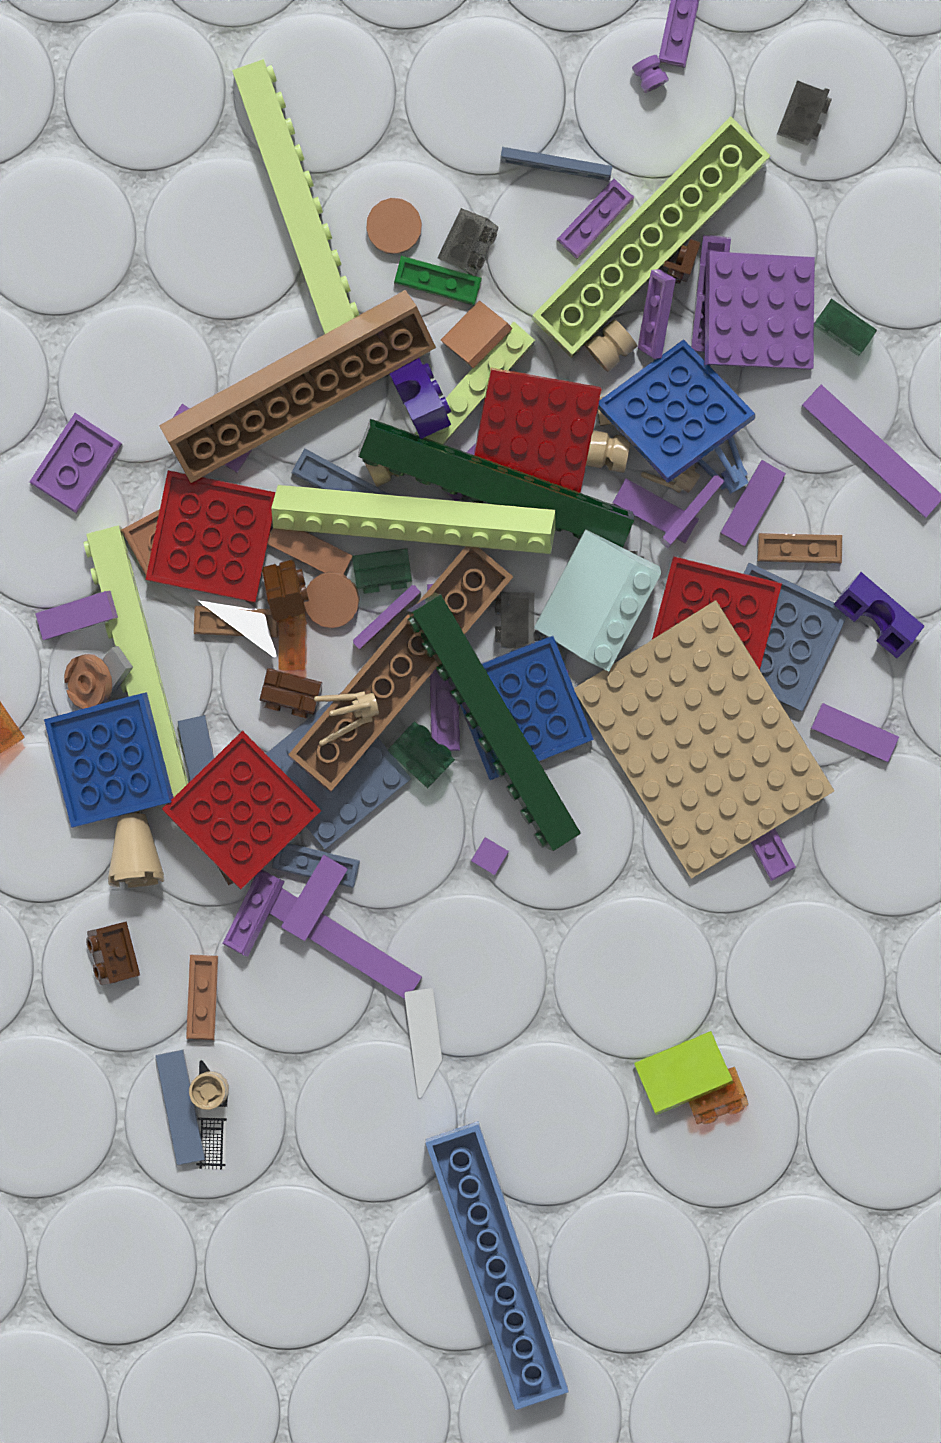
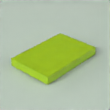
(683, 1073)

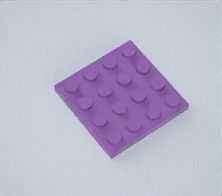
(759, 310)

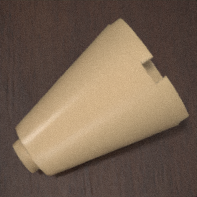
(134, 853)

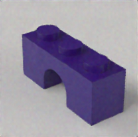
(421, 397)
(895, 623)

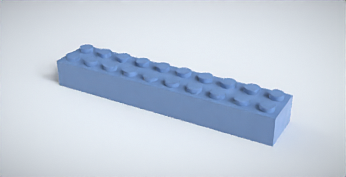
(496, 1265)

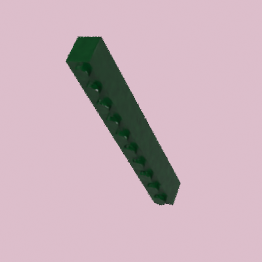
(490, 482)
(493, 722)

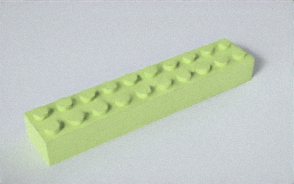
(651, 237)

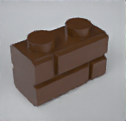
(285, 590)
(290, 692)

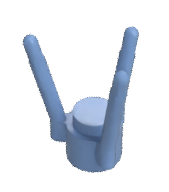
(732, 477)

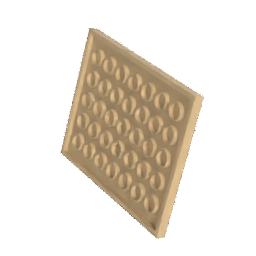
(703, 739)

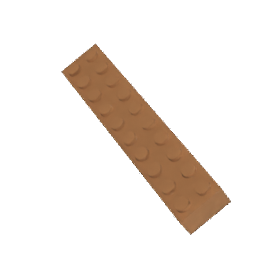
(298, 386)
(397, 669)

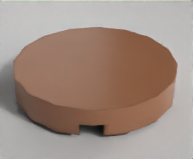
(394, 226)
(332, 599)
(88, 681)

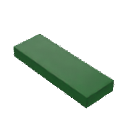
(437, 280)

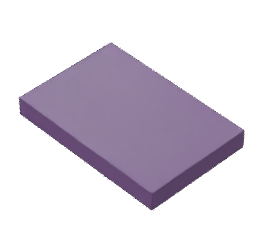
(75, 462)

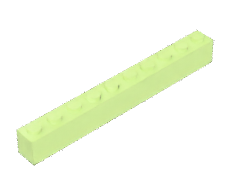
(294, 196)
(413, 519)
(131, 634)

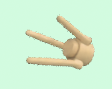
(684, 481)
(363, 706)

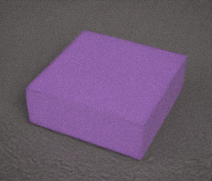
(489, 855)

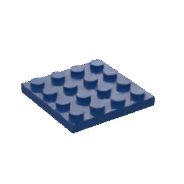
(676, 411)
(539, 699)
(109, 760)

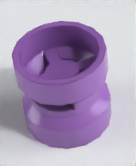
(650, 73)

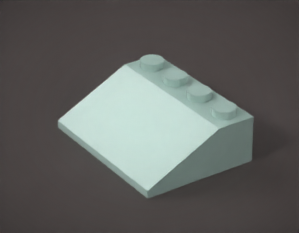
(598, 599)

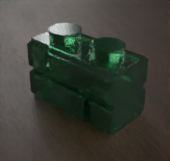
(845, 327)
(382, 569)
(421, 754)

